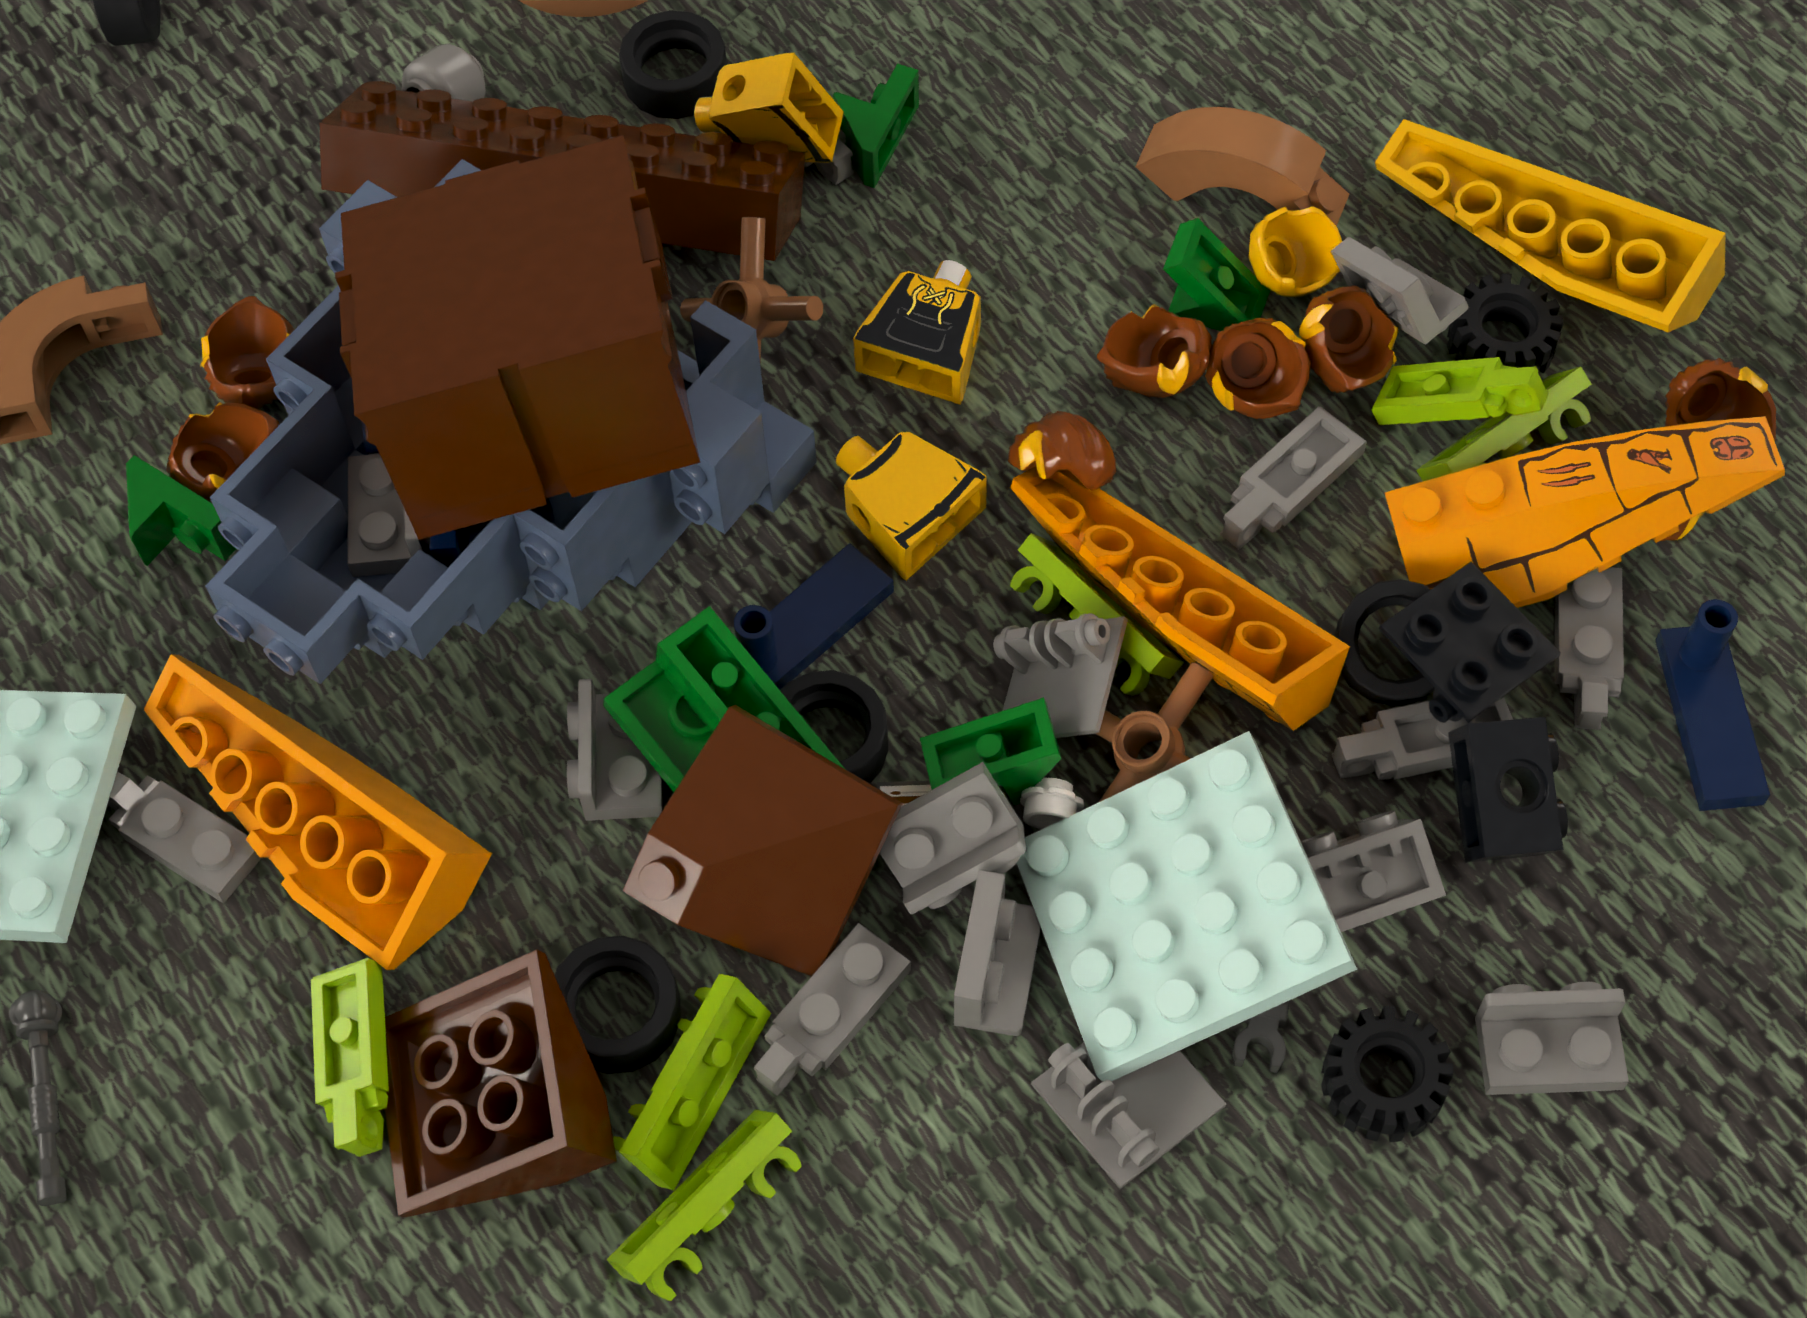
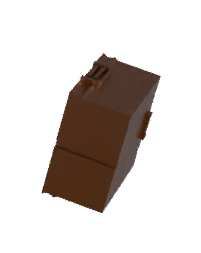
(514, 337)

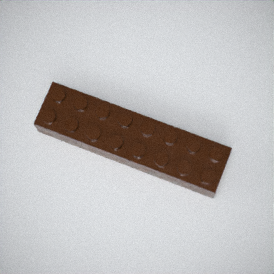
(692, 182)

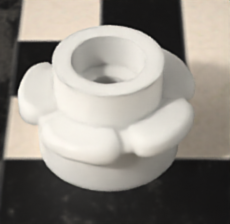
(1049, 802)

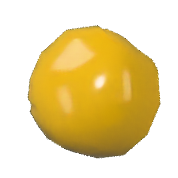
(1294, 251)

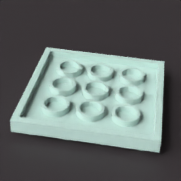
(53, 796)
(1181, 908)

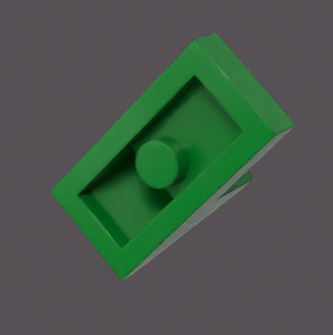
(878, 126)
(1211, 280)
(166, 509)
(1012, 744)

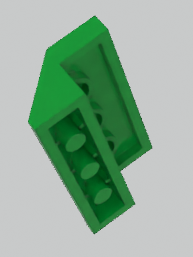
(688, 689)

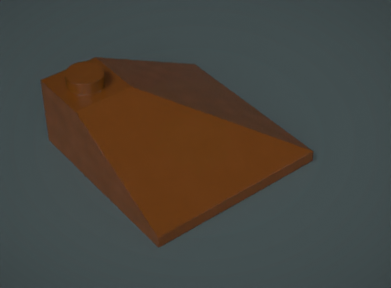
(763, 845)
(491, 1092)

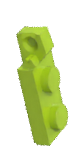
(1458, 391)
(351, 1053)

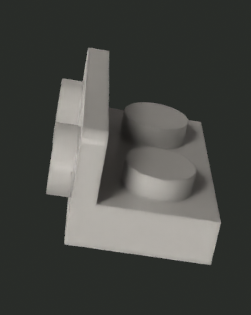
(1403, 292)
(378, 525)
(610, 770)
(950, 836)
(1376, 870)
(996, 960)
(1551, 1039)

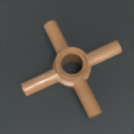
(753, 298)
(1142, 727)

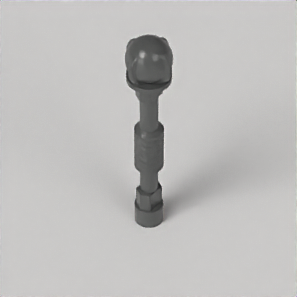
(36, 1020)

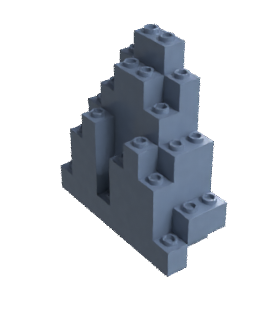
(291, 503)

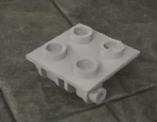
(1065, 664)
(1128, 1119)

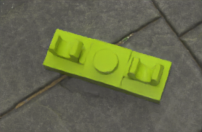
(1511, 433)
(1066, 579)
(694, 1081)
(704, 1201)

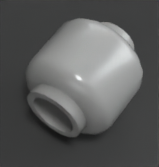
(448, 70)

